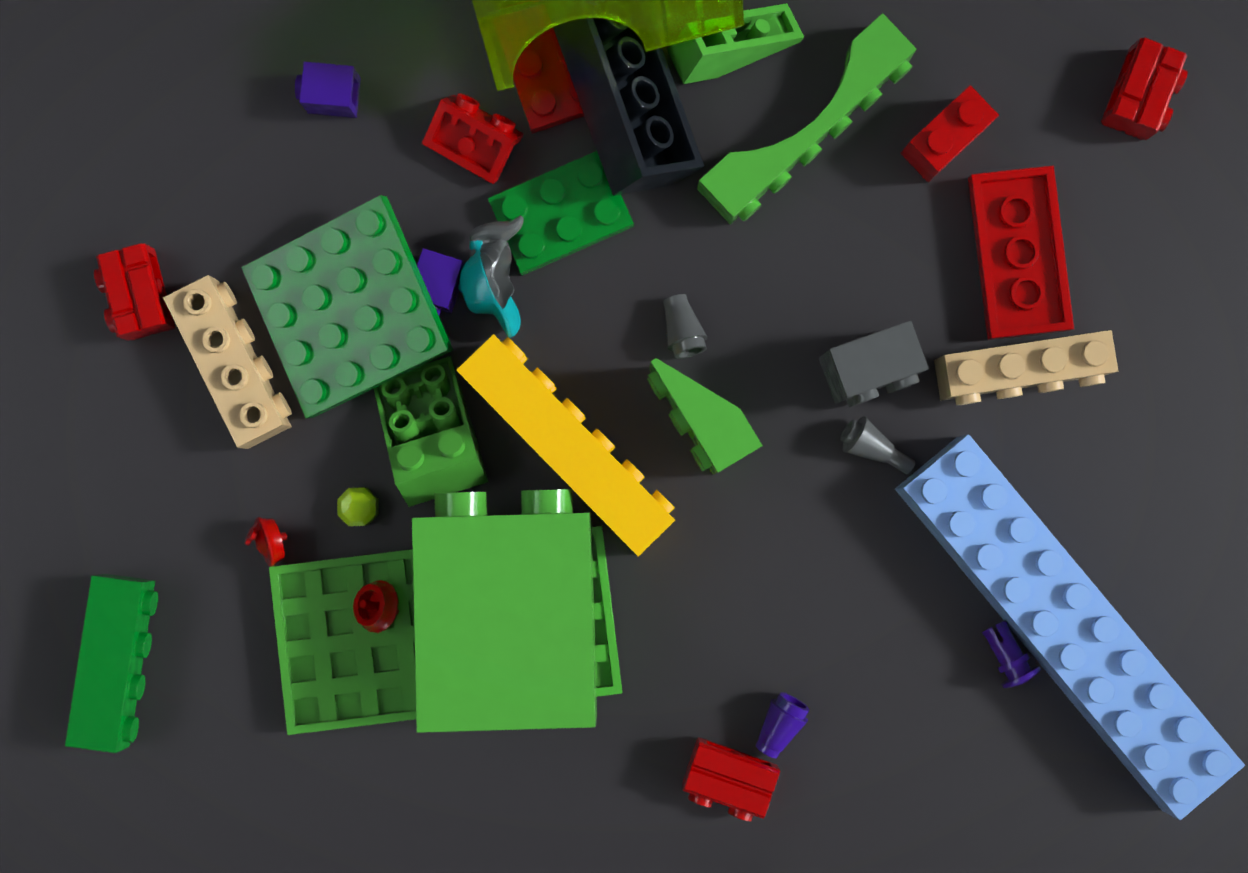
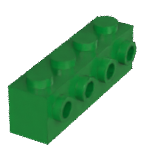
(111, 663)

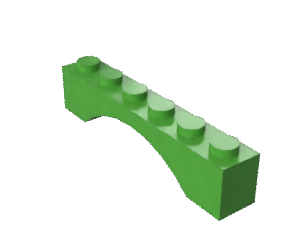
(745, 176)

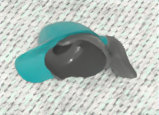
(486, 273)

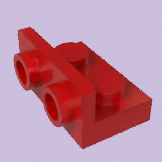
(472, 136)

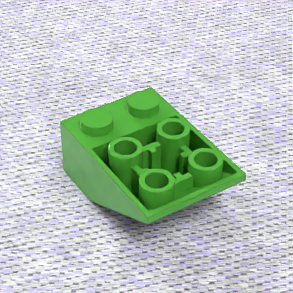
(712, 422)
(429, 433)

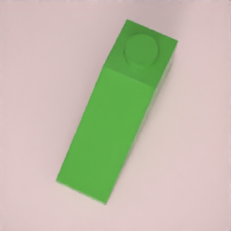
(712, 56)

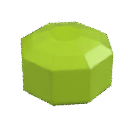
(357, 506)

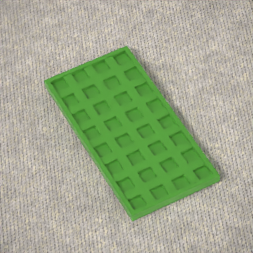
(352, 677)

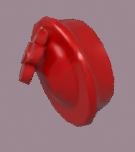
(267, 540)
(376, 606)

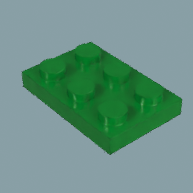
(561, 212)

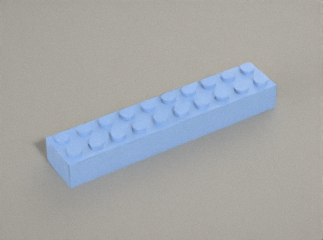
(1070, 627)

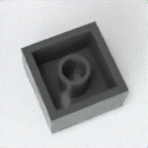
(873, 362)

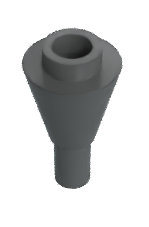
(866, 441)

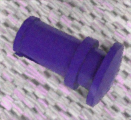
(1010, 656)

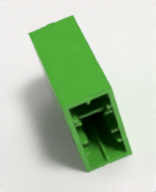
(504, 615)

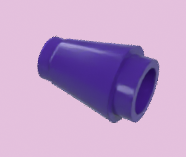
(782, 723)

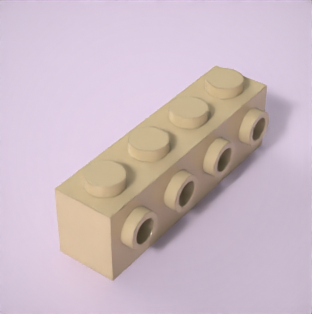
(228, 362)
(1026, 365)

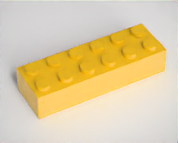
(566, 445)

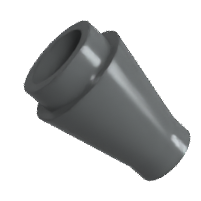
(683, 328)

